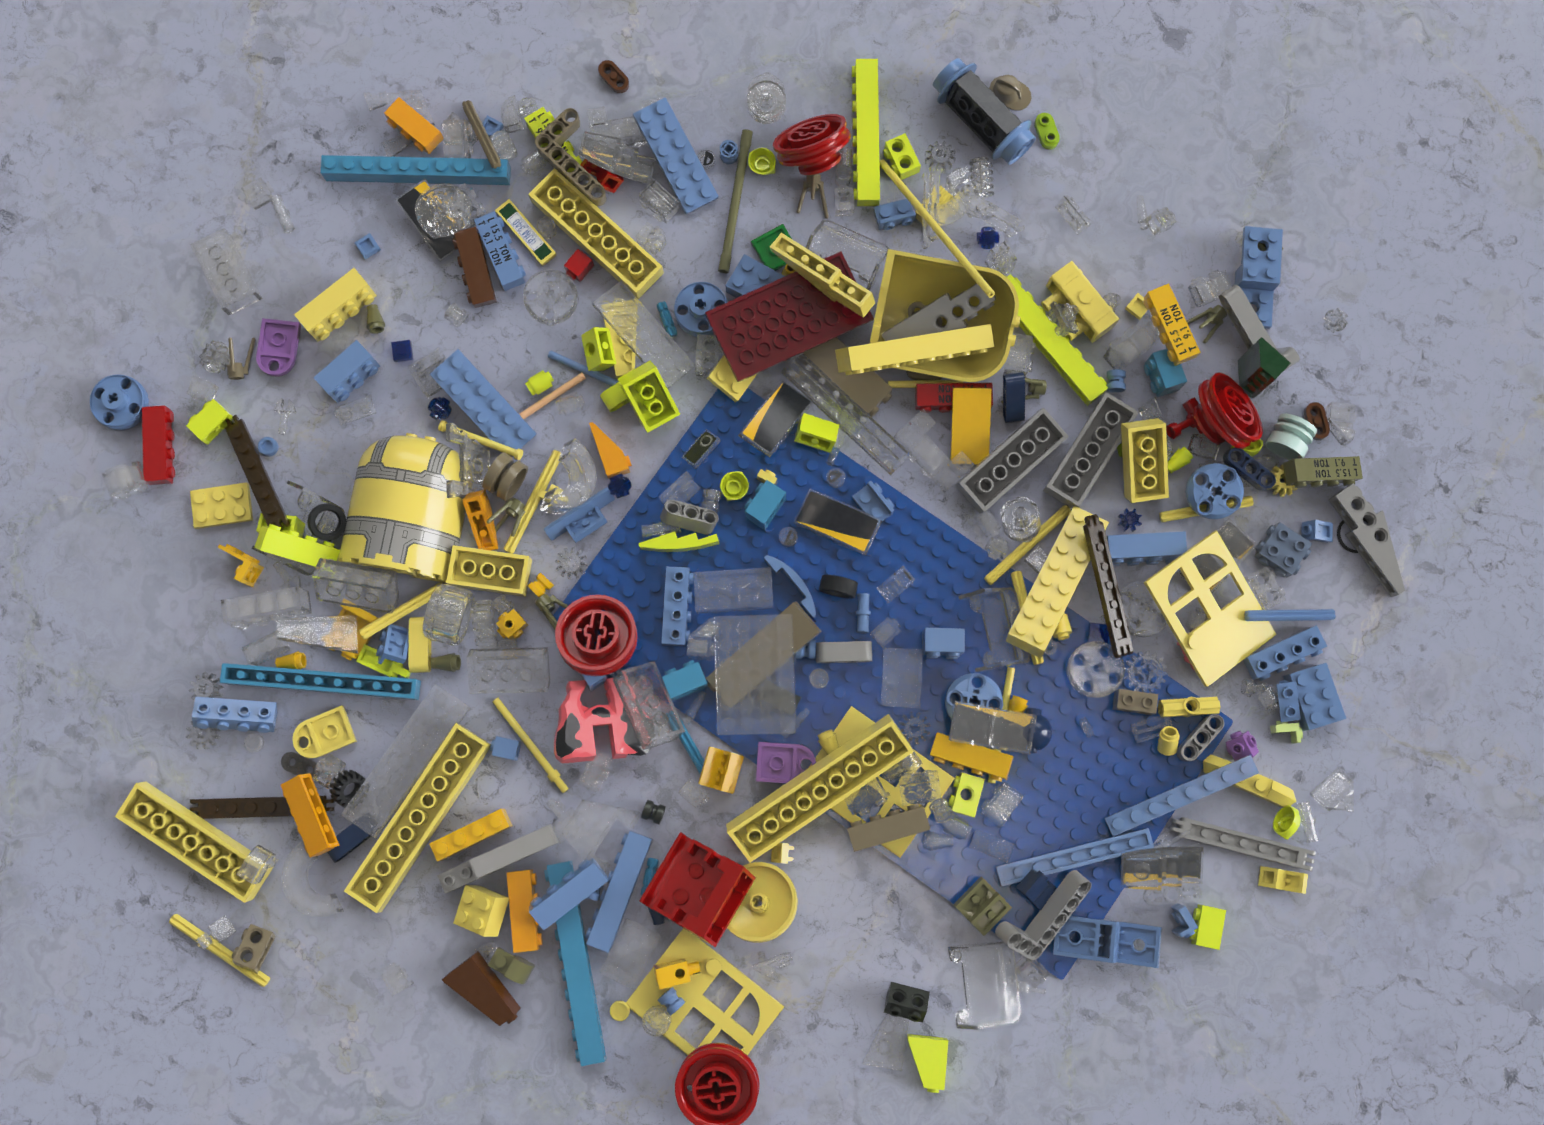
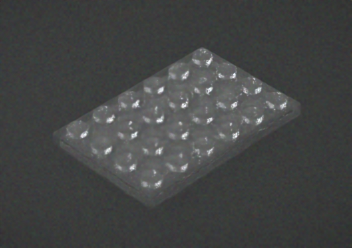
(755, 674)

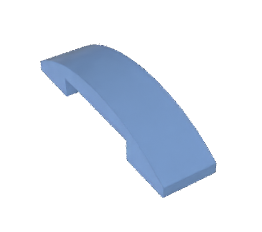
(776, 566)

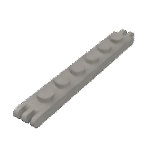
(1244, 843)

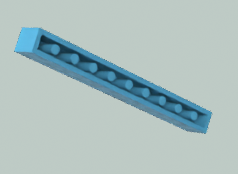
(414, 170)
(320, 681)
(578, 976)

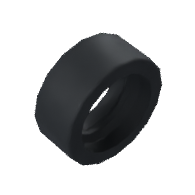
(327, 536)
(838, 586)

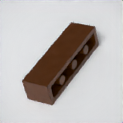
(475, 267)

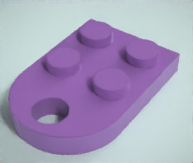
(278, 344)
(781, 761)

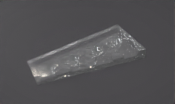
(323, 632)

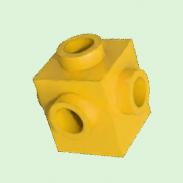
(517, 628)

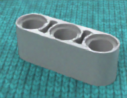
(689, 517)
(844, 652)
(1208, 733)

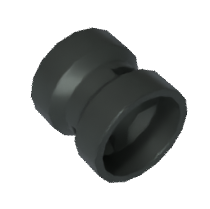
(657, 814)

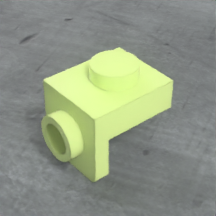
(1295, 731)

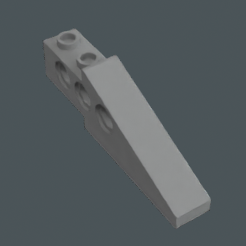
(925, 319)
(1376, 554)
(497, 859)

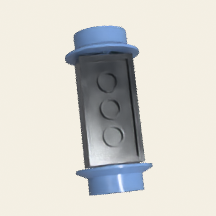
(983, 111)

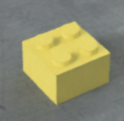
(481, 910)

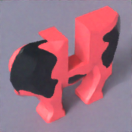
(575, 733)

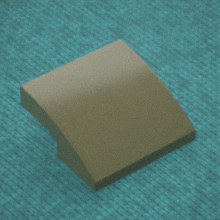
(982, 906)

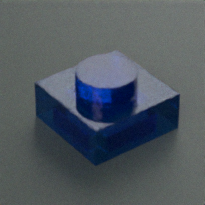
(402, 350)
(1098, 632)

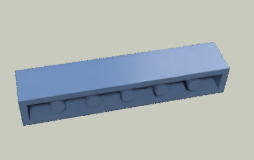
(620, 889)

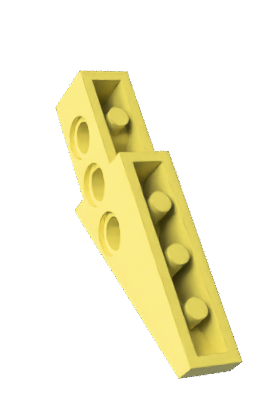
(823, 275)

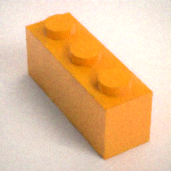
(413, 126)

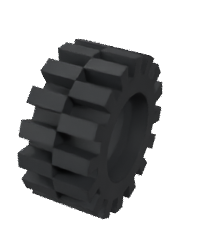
(341, 783)

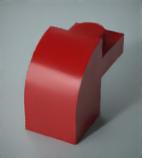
(607, 179)

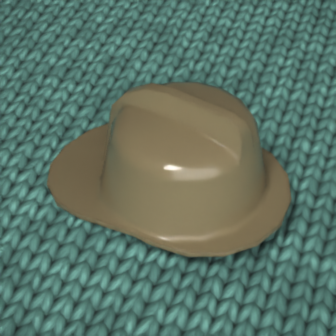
(1011, 92)

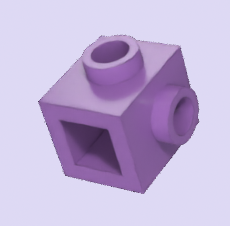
(1241, 745)

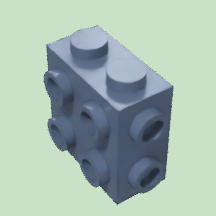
(1283, 550)

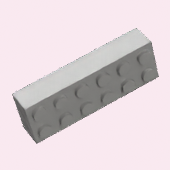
(1090, 451)
(1011, 460)

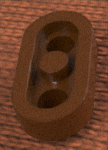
(613, 78)
(1319, 420)

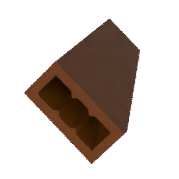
(483, 989)

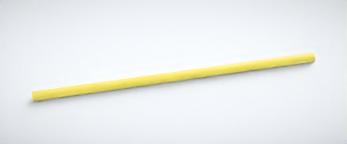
(937, 229)

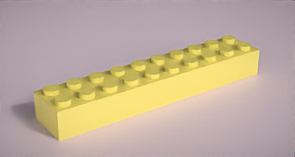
(819, 788)
(417, 818)

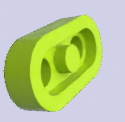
(1046, 129)

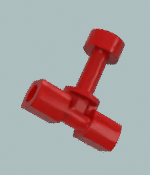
(1174, 430)

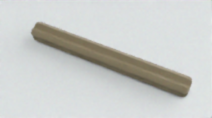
(481, 134)

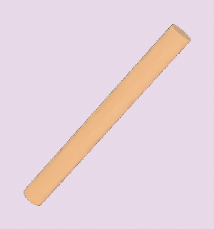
(553, 395)

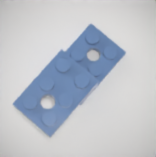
(1260, 269)
(1109, 941)

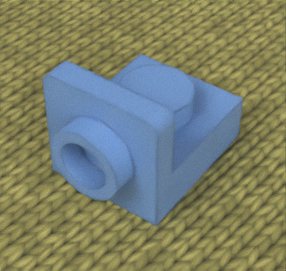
(1317, 531)

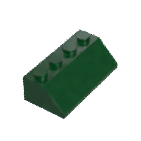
(1260, 367)

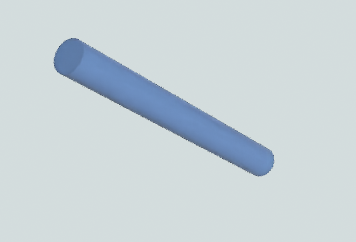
(581, 368)

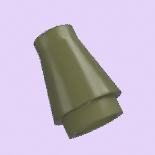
(375, 322)
(448, 662)

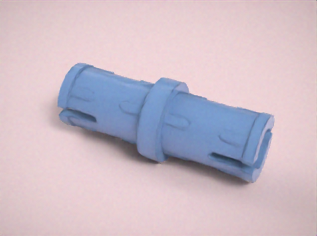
(863, 613)

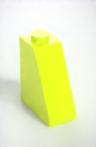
(930, 1060)

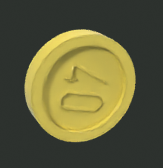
(619, 1010)

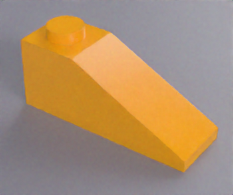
(611, 455)
(478, 512)

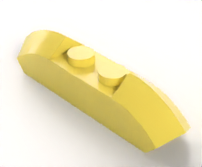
(1256, 785)

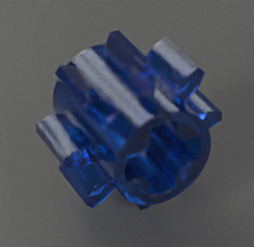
(988, 237)
(439, 408)
(619, 486)
(1134, 518)

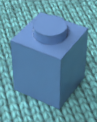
(505, 748)

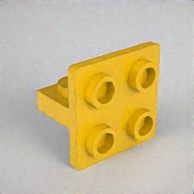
(721, 770)

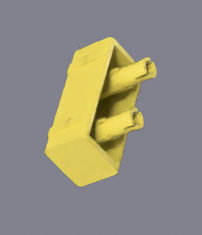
(1072, 287)

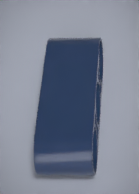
(1014, 397)
(1257, 469)
(348, 841)

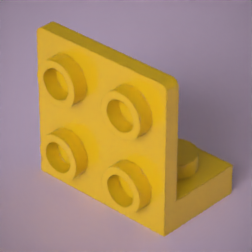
(250, 568)

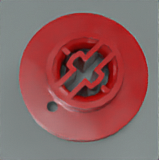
(813, 143)
(1227, 412)
(581, 625)
(713, 1103)

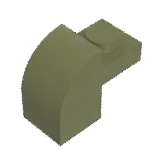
(510, 966)

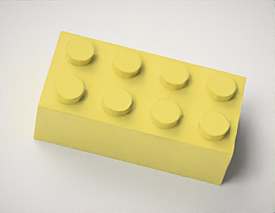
(335, 305)
(1145, 460)
(489, 571)

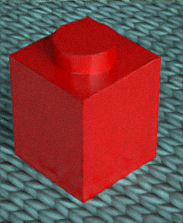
(578, 265)

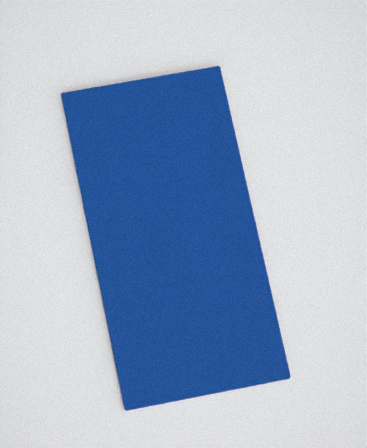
(1063, 786)

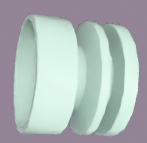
(1291, 437)

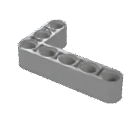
(1248, 323)
(1049, 920)

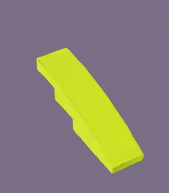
(670, 543)

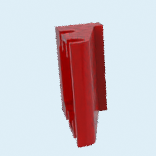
(698, 889)

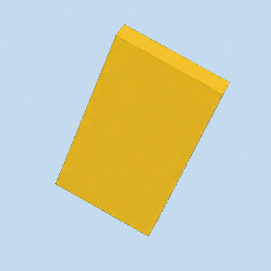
(971, 423)

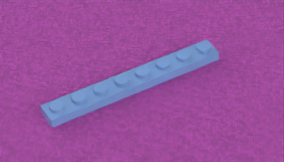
(1181, 795)
(1075, 856)

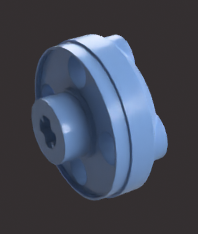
(692, 302)
(118, 402)
(1224, 489)
(966, 691)

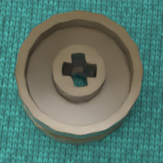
(505, 476)

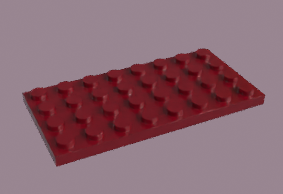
(780, 322)

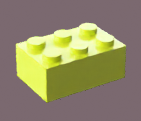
(648, 396)

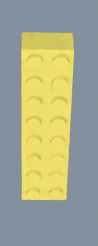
(596, 233)
(914, 350)
(1053, 587)
(188, 838)

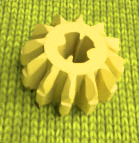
(1279, 487)

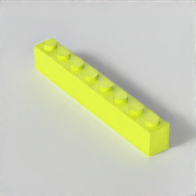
(867, 132)
(1057, 349)

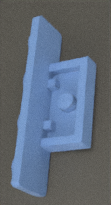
(582, 519)

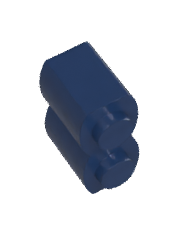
(1036, 888)

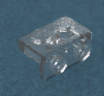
(919, 787)

